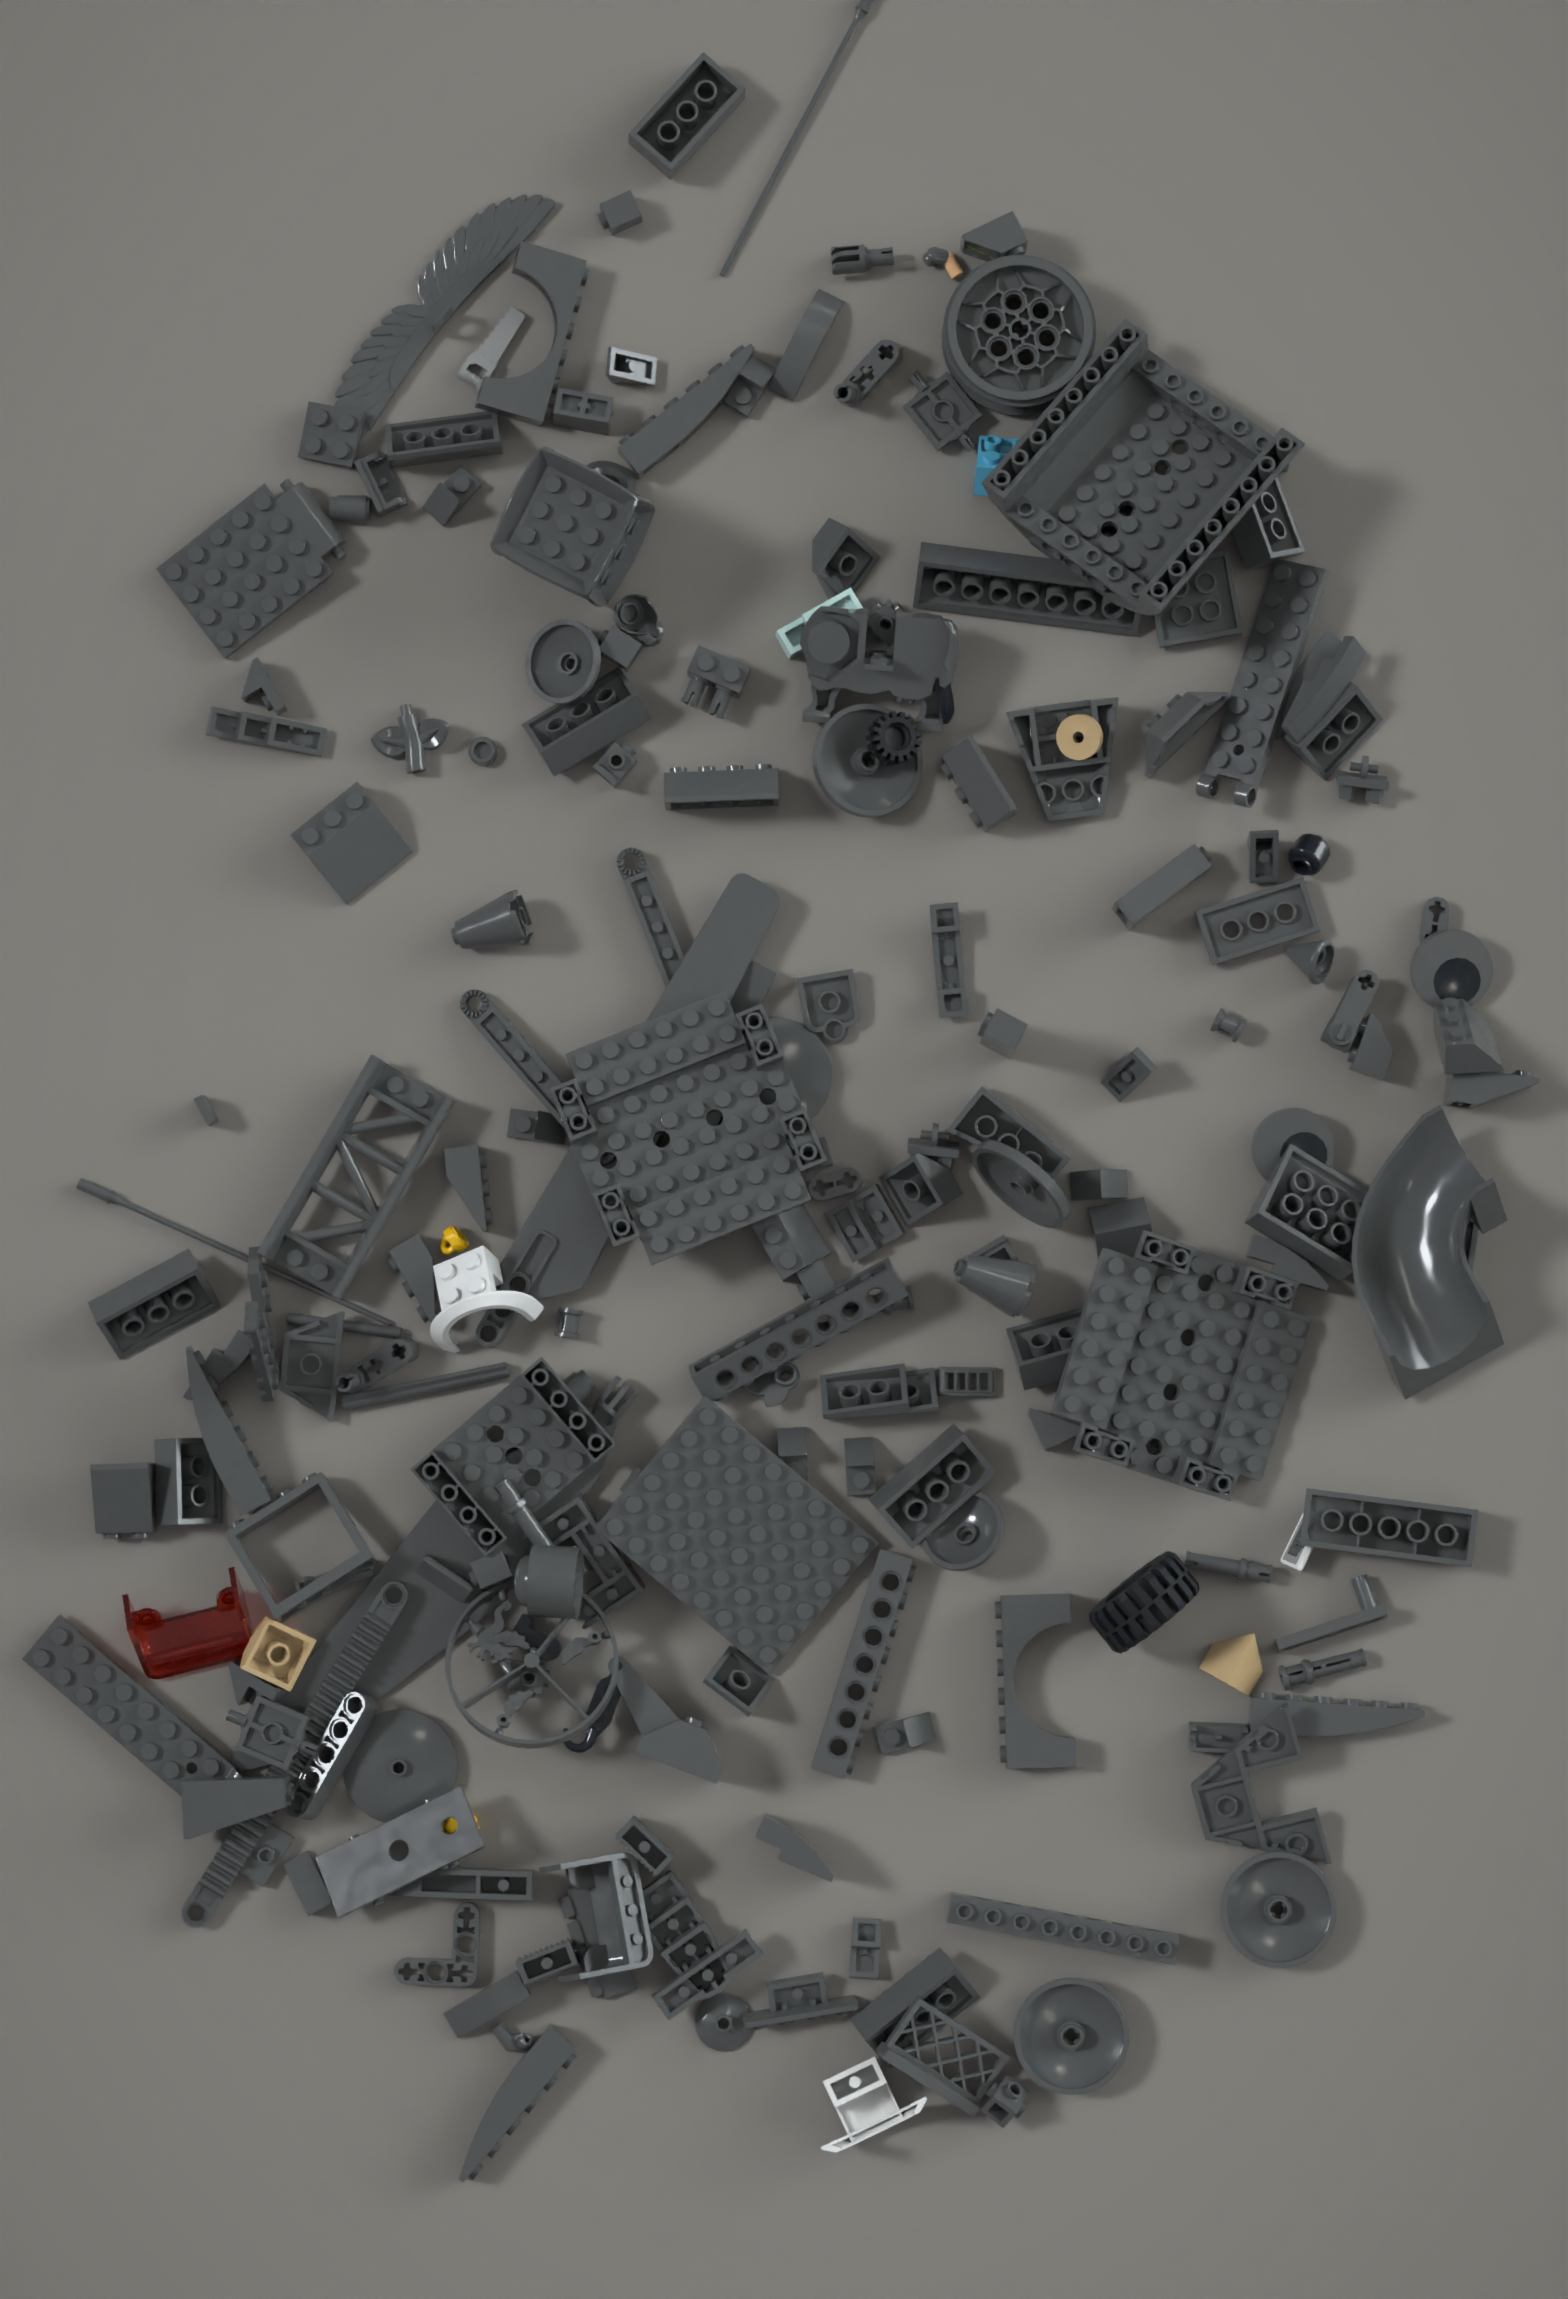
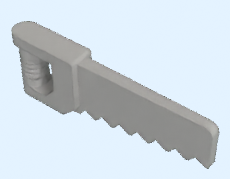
(492, 349)

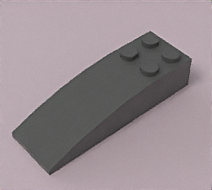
(1389, 1527)

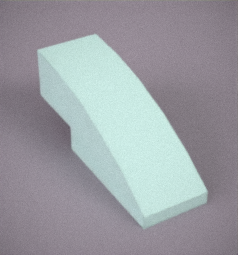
(790, 635)

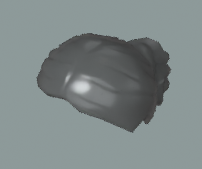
(638, 618)

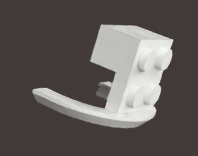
(468, 1286)
(865, 2104)

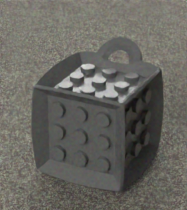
(574, 524)

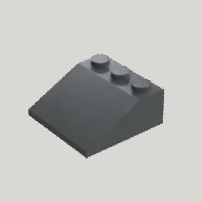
(351, 843)

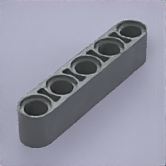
(343, 1749)

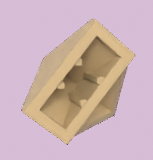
(1234, 1662)

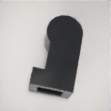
(536, 1639)

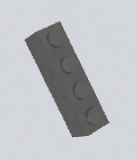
(1001, 1032)

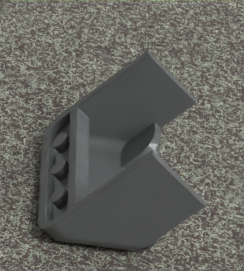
(617, 1913)

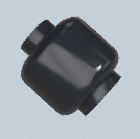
(1308, 854)

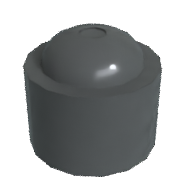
(551, 1581)

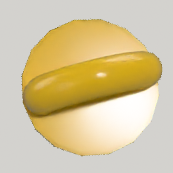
(455, 1238)

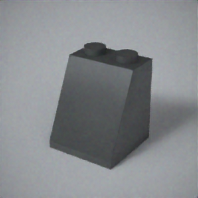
(124, 1499)

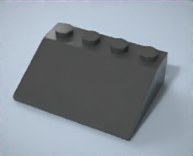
(1309, 1211)

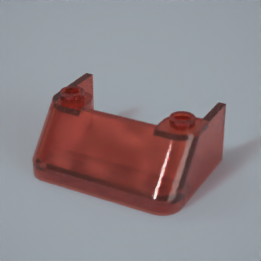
(191, 1639)

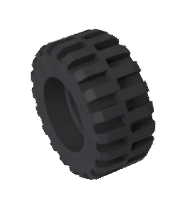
(1144, 1602)

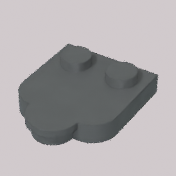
(829, 1003)

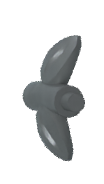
(411, 739)

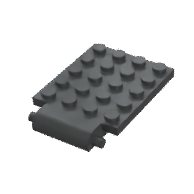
(254, 564)

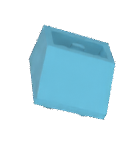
(990, 453)

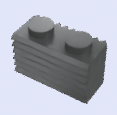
(645, 1846)
(547, 1962)

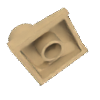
(277, 1653)

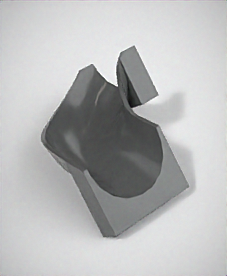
(1414, 1260)

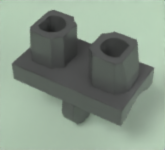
(1349, 781)
(937, 1146)

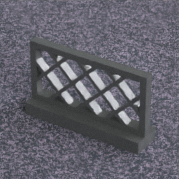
(935, 2079)

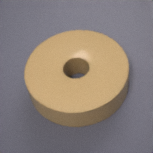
(1067, 741)

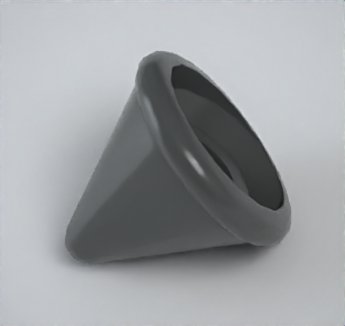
(1313, 958)

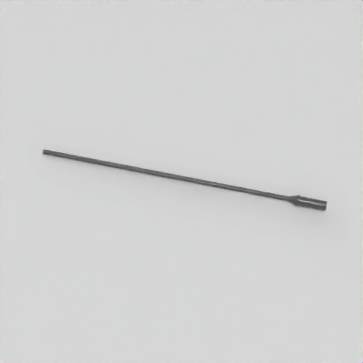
(861, 10)
(111, 1197)

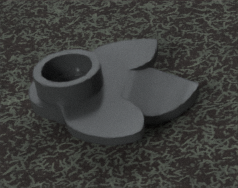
(772, 1386)

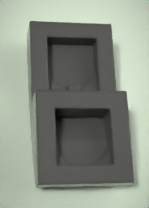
(865, 1948)

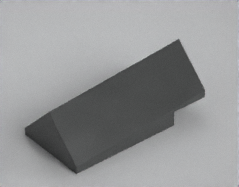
(879, 1392)

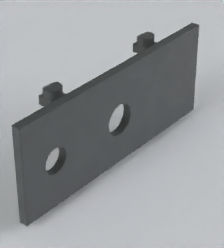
(366, 1872)

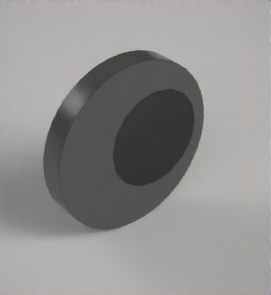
(1451, 966)
(1292, 1127)

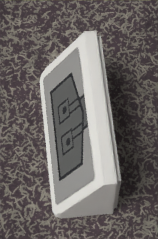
(1295, 1554)

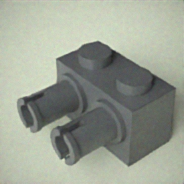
(715, 671)

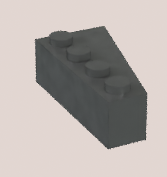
(992, 1119)

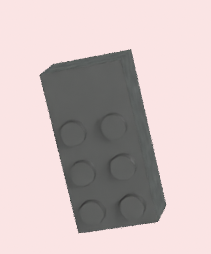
(686, 116)

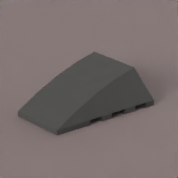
(1066, 785)

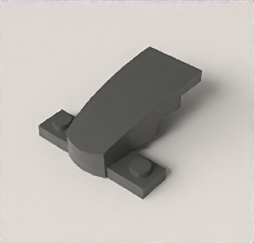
(690, 1947)

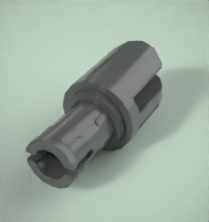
(858, 259)

